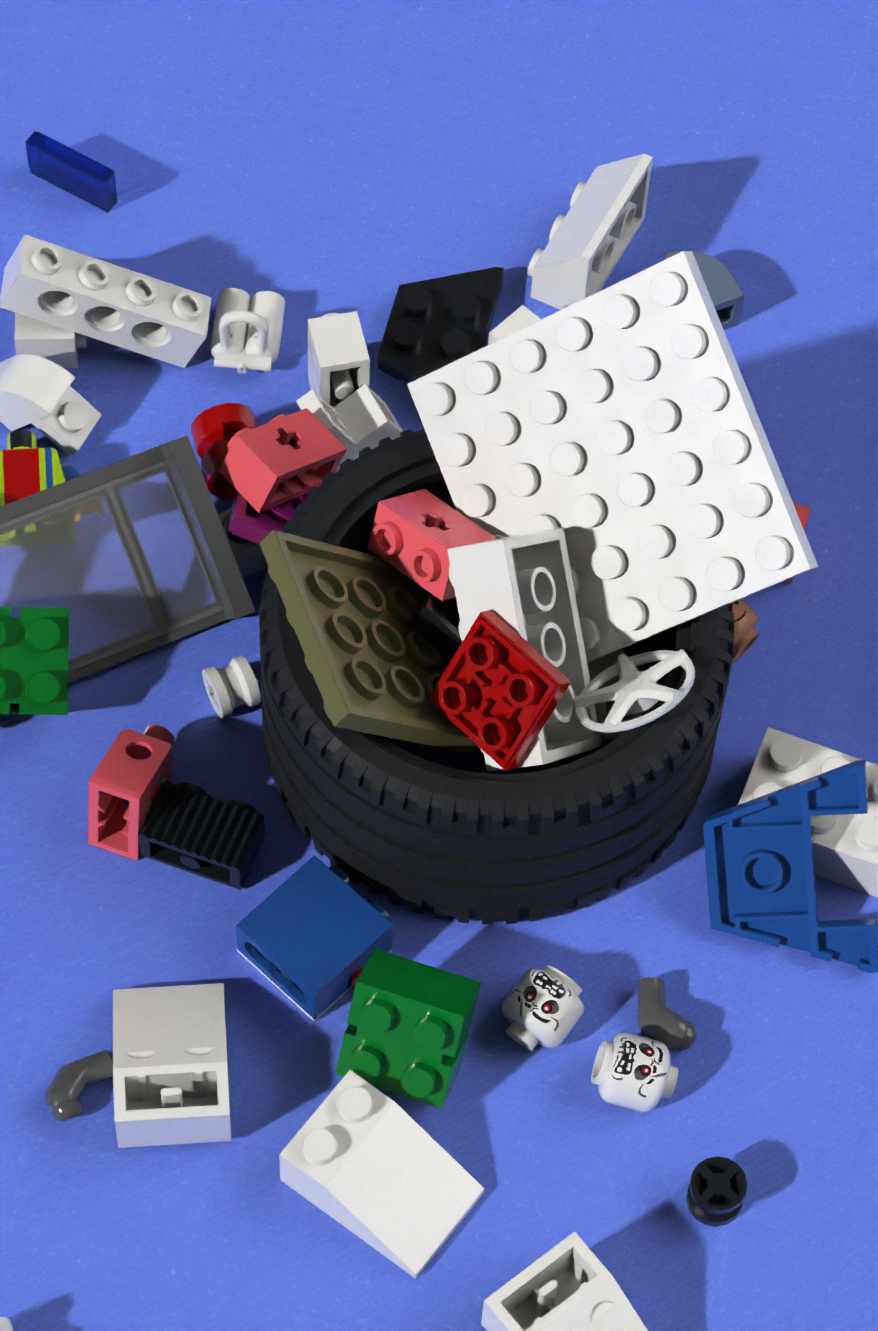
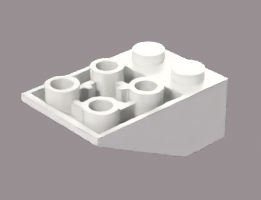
(170, 1065)
(561, 1293)

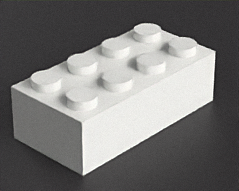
(532, 590)
(842, 844)

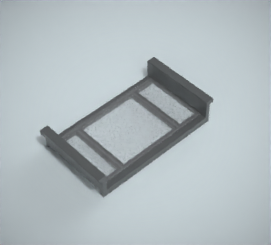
(128, 555)

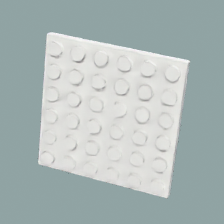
(633, 441)

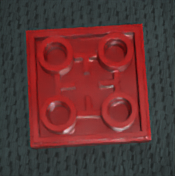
(499, 690)

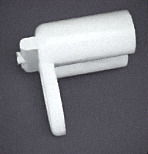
(247, 329)

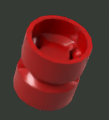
(211, 434)

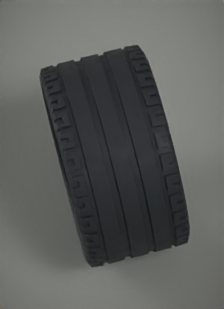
(466, 837)

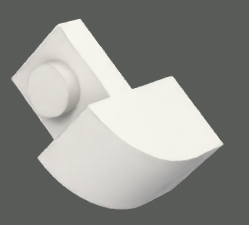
(41, 394)
(355, 421)

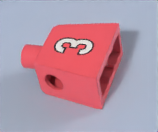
(133, 772)

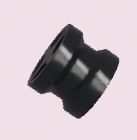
(721, 1179)

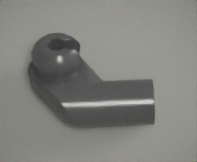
(658, 1020)
(71, 1080)

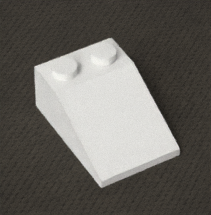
(379, 1174)

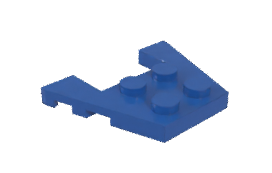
(765, 869)

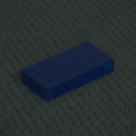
(71, 171)

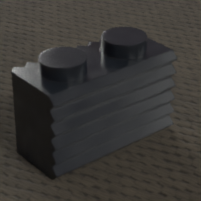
(202, 834)

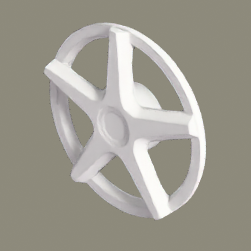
(635, 690)

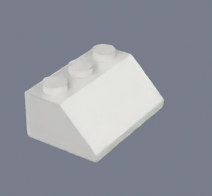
(592, 234)

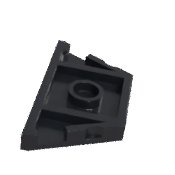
(438, 322)

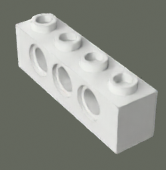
(104, 301)

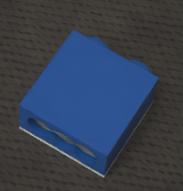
(313, 936)

